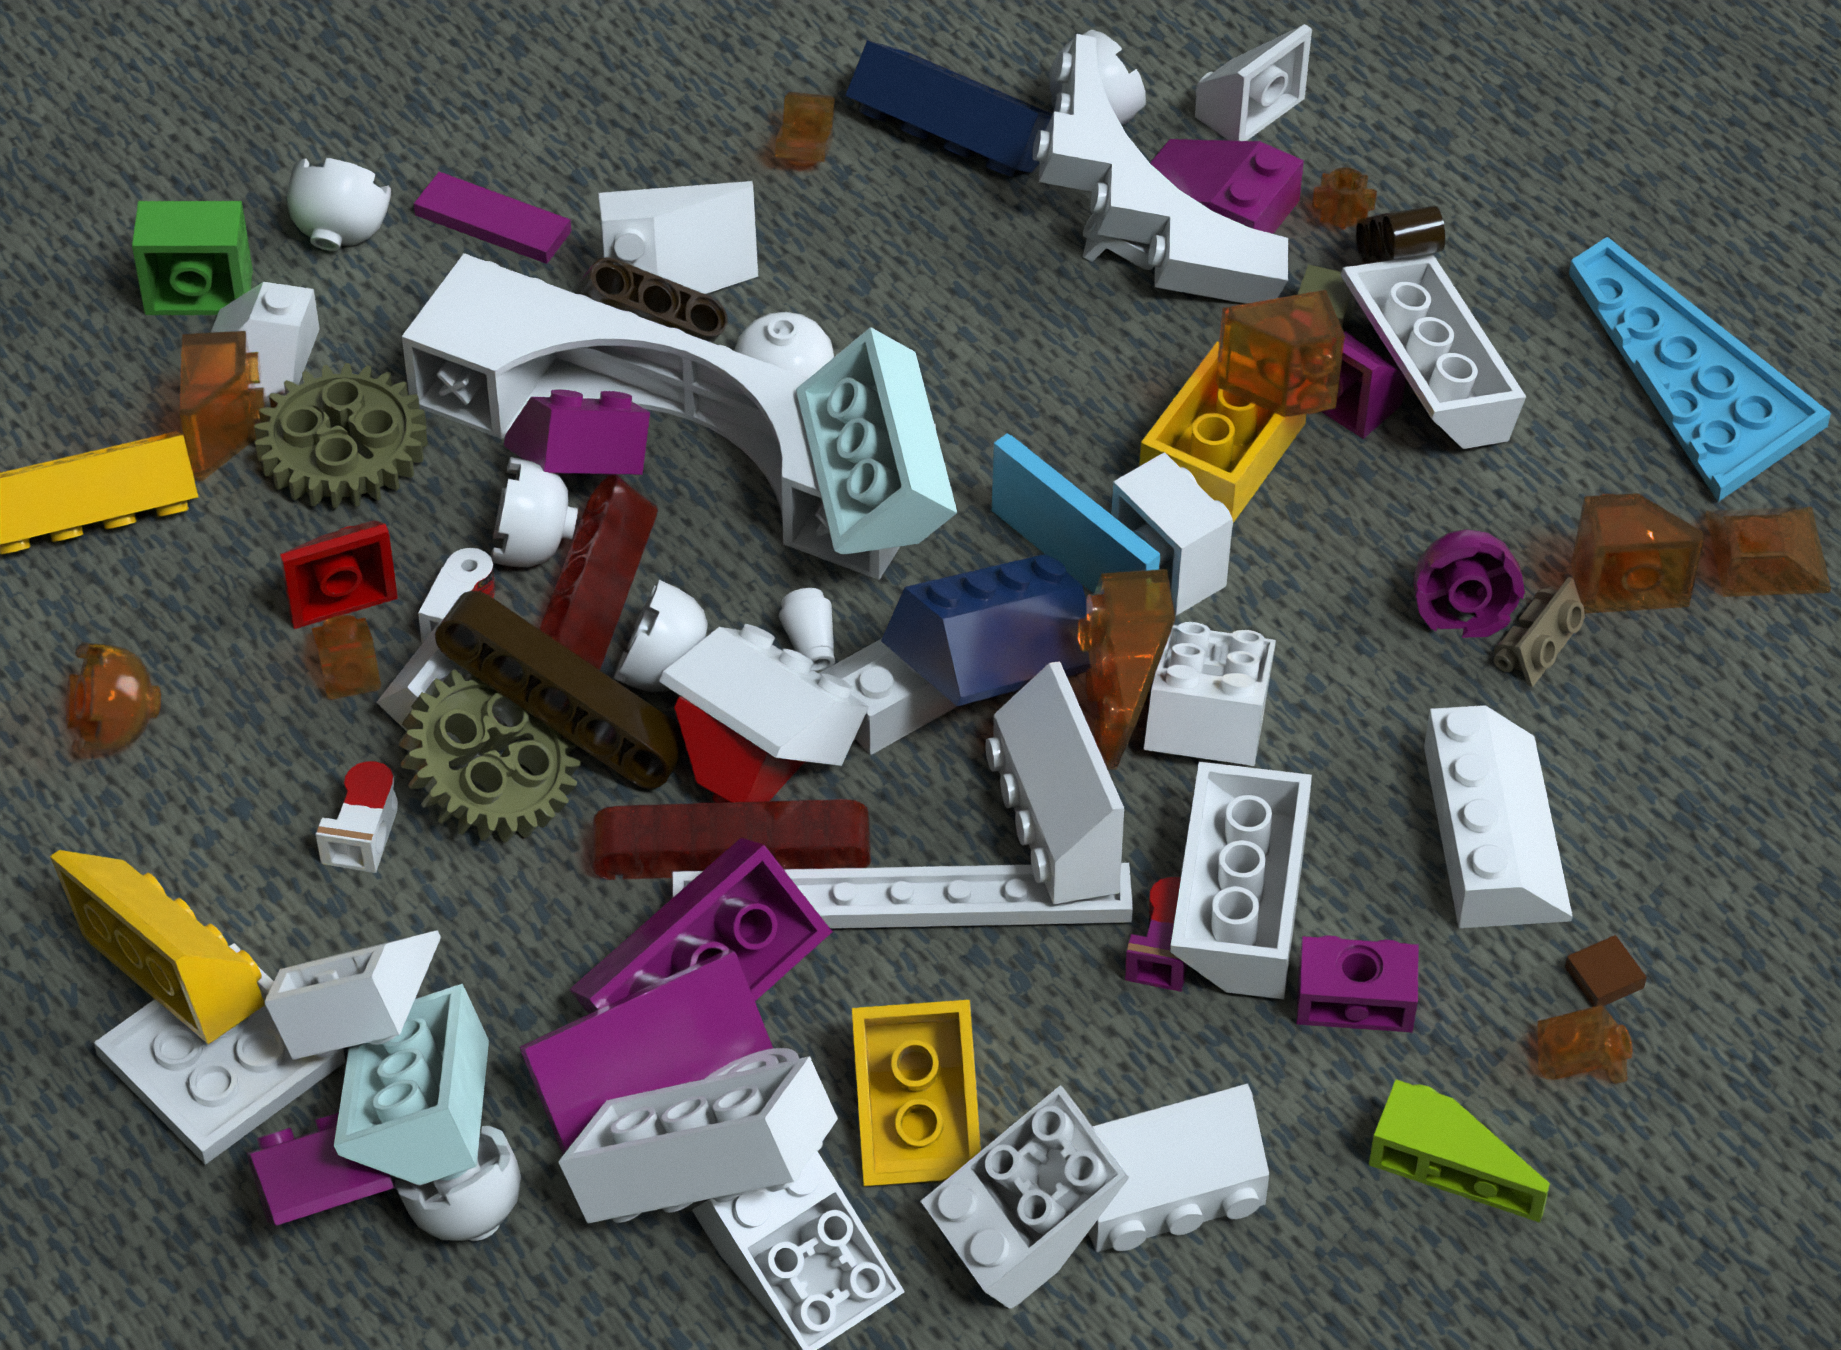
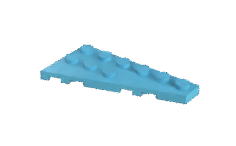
(1708, 386)

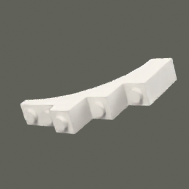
(1134, 202)

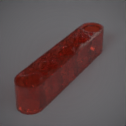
(599, 569)
(690, 837)

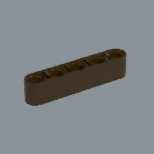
(561, 689)

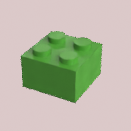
(191, 256)

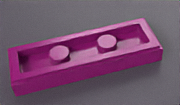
(492, 217)

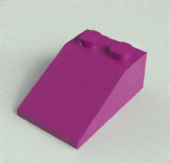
(1235, 178)

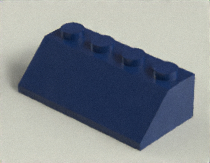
(949, 106)
(990, 628)

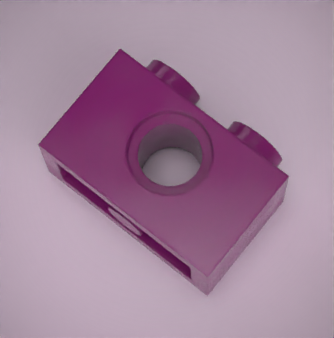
(1332, 999)

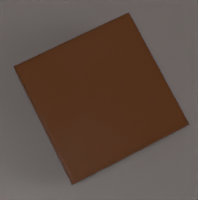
(1605, 971)

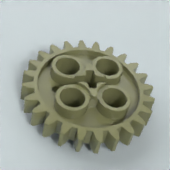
(341, 435)
(512, 795)

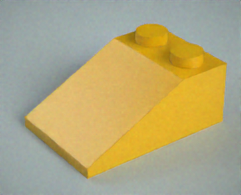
(915, 1091)

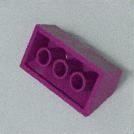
(735, 905)

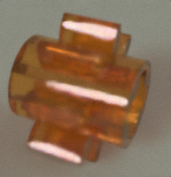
(1343, 197)

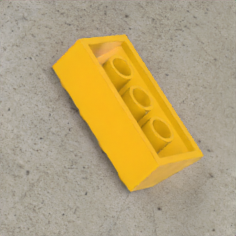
(94, 487)
(160, 943)

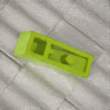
(1449, 1149)

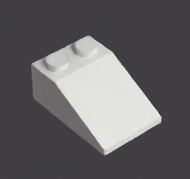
(684, 233)

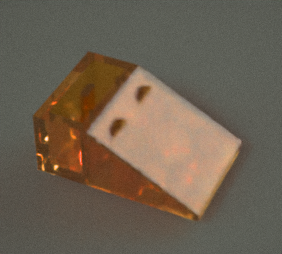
(1125, 640)

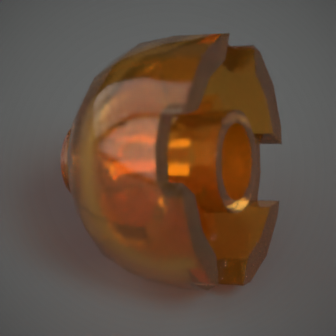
(110, 699)

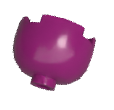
(1463, 569)

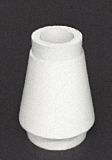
(809, 625)

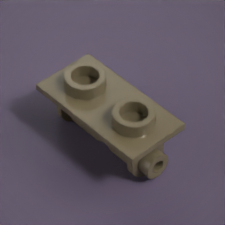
(1551, 623)

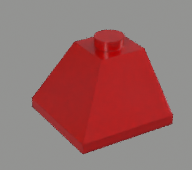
(339, 573)
(728, 761)

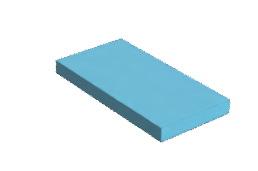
(1062, 517)

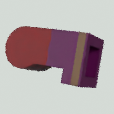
(1150, 956)

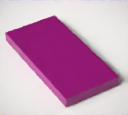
(646, 1043)

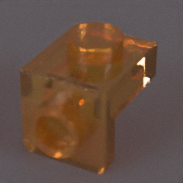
(806, 128)
(346, 656)
(1582, 1044)

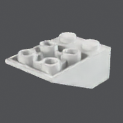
(1210, 694)
(349, 996)
(1028, 1198)
(802, 1255)

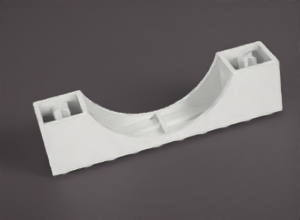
(508, 337)

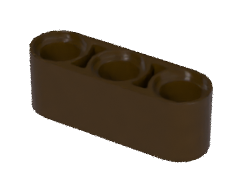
(1401, 234)
(653, 298)

